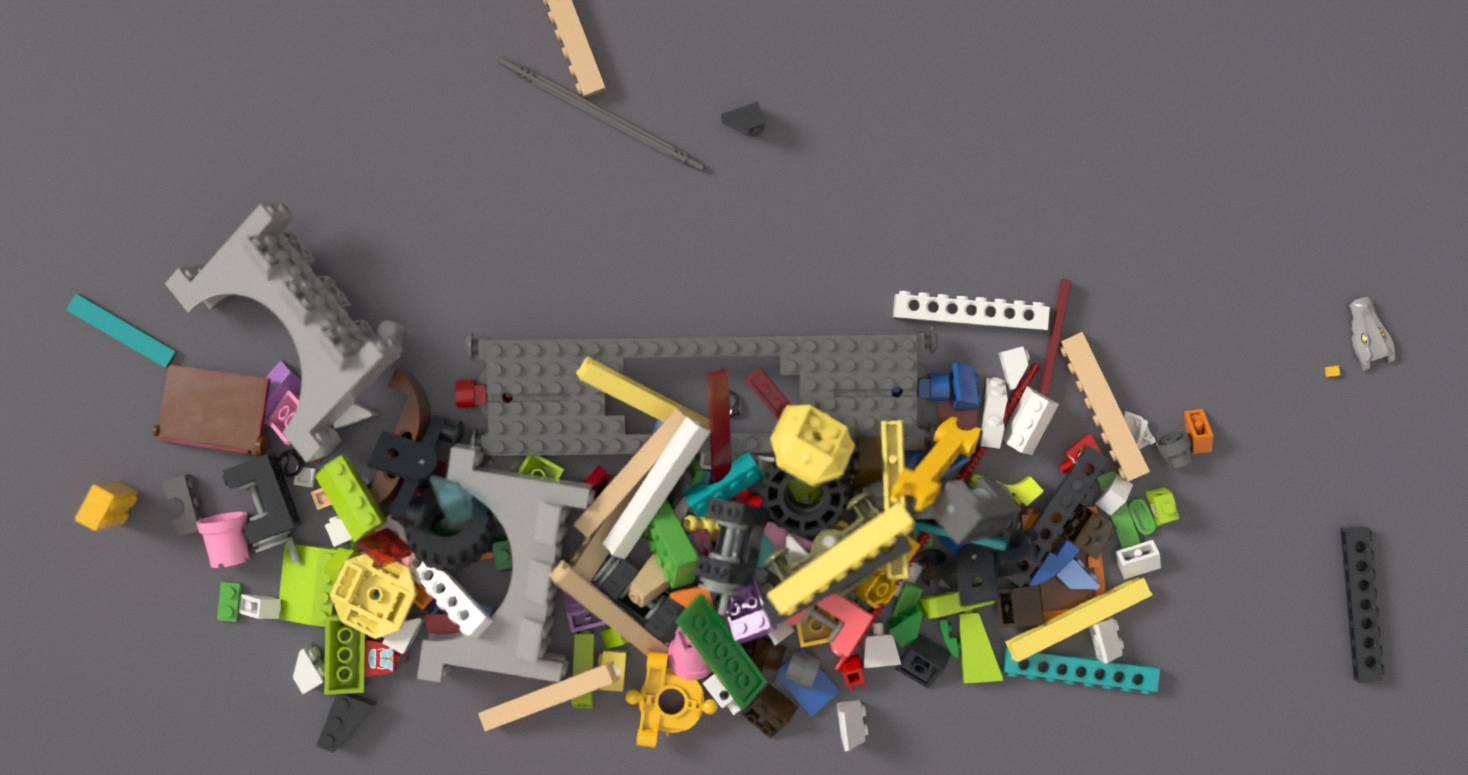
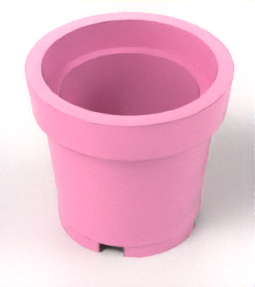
(225, 538)
(684, 660)

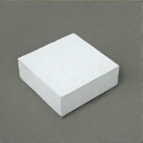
(305, 477)

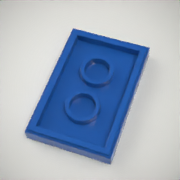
(819, 694)

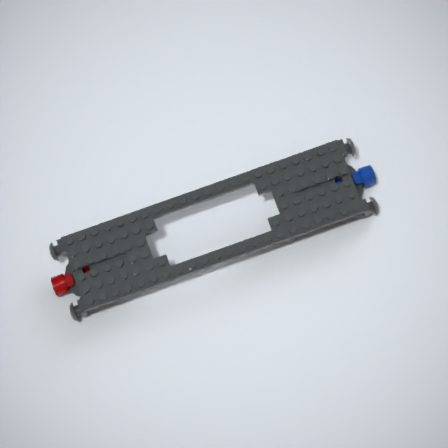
(545, 409)

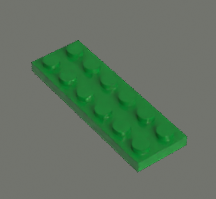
(721, 651)

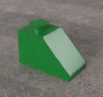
(906, 625)

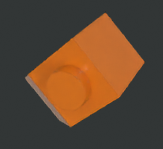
(1198, 431)
(687, 595)

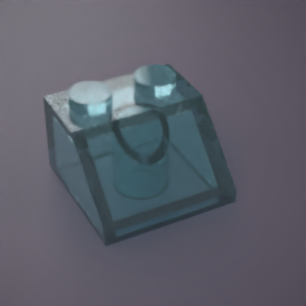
(452, 500)

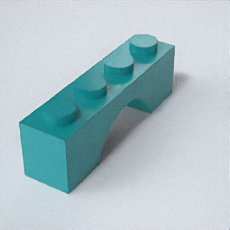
(741, 476)

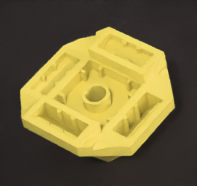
(811, 444)
(356, 600)

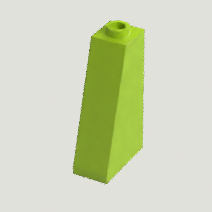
(976, 653)
(583, 661)

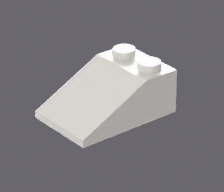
(851, 723)

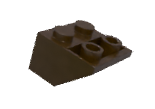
(866, 461)
(1088, 531)
(1020, 606)
(765, 656)
(770, 711)

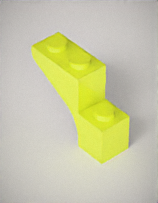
(1023, 492)

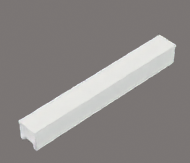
(656, 488)

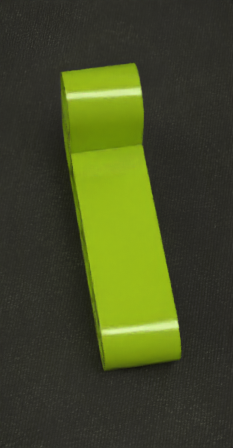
(945, 604)

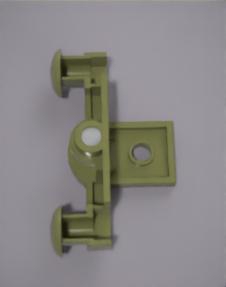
(825, 542)

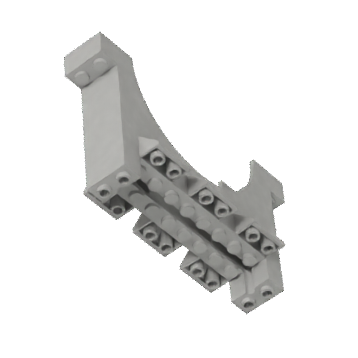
(335, 353)
(535, 521)

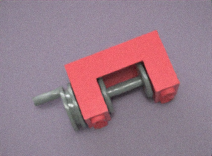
(850, 624)

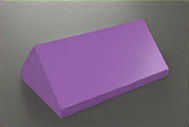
(282, 380)

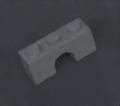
(183, 489)

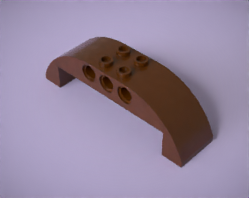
(412, 423)

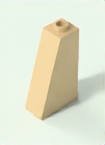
(648, 583)

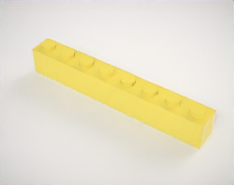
(841, 559)

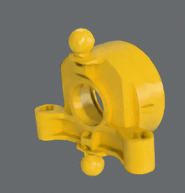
(653, 718)

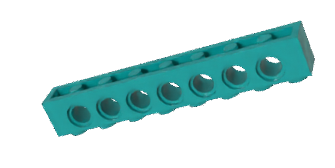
(1148, 681)

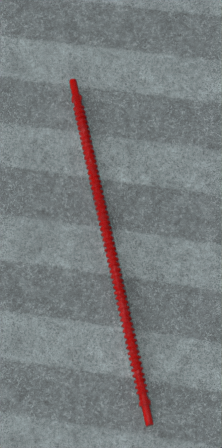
(964, 475)

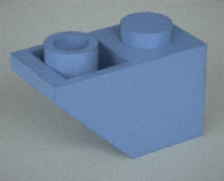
(1076, 577)

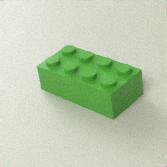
(671, 547)

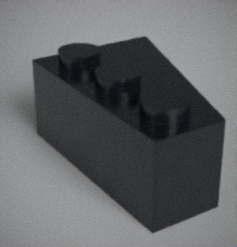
(344, 717)

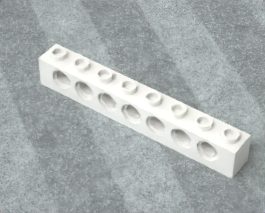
(1038, 322)
(478, 619)

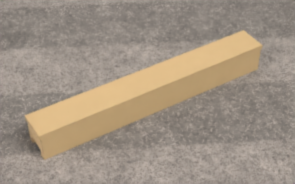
(629, 475)
(606, 609)
(548, 696)

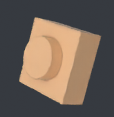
(320, 499)

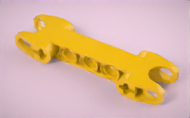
(923, 481)

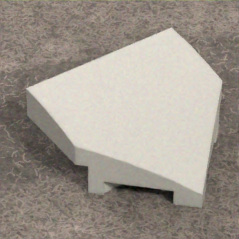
(1139, 429)

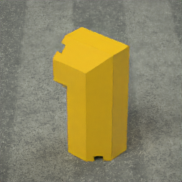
(880, 587)

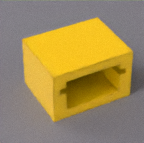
(1332, 371)

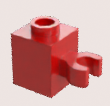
(854, 672)

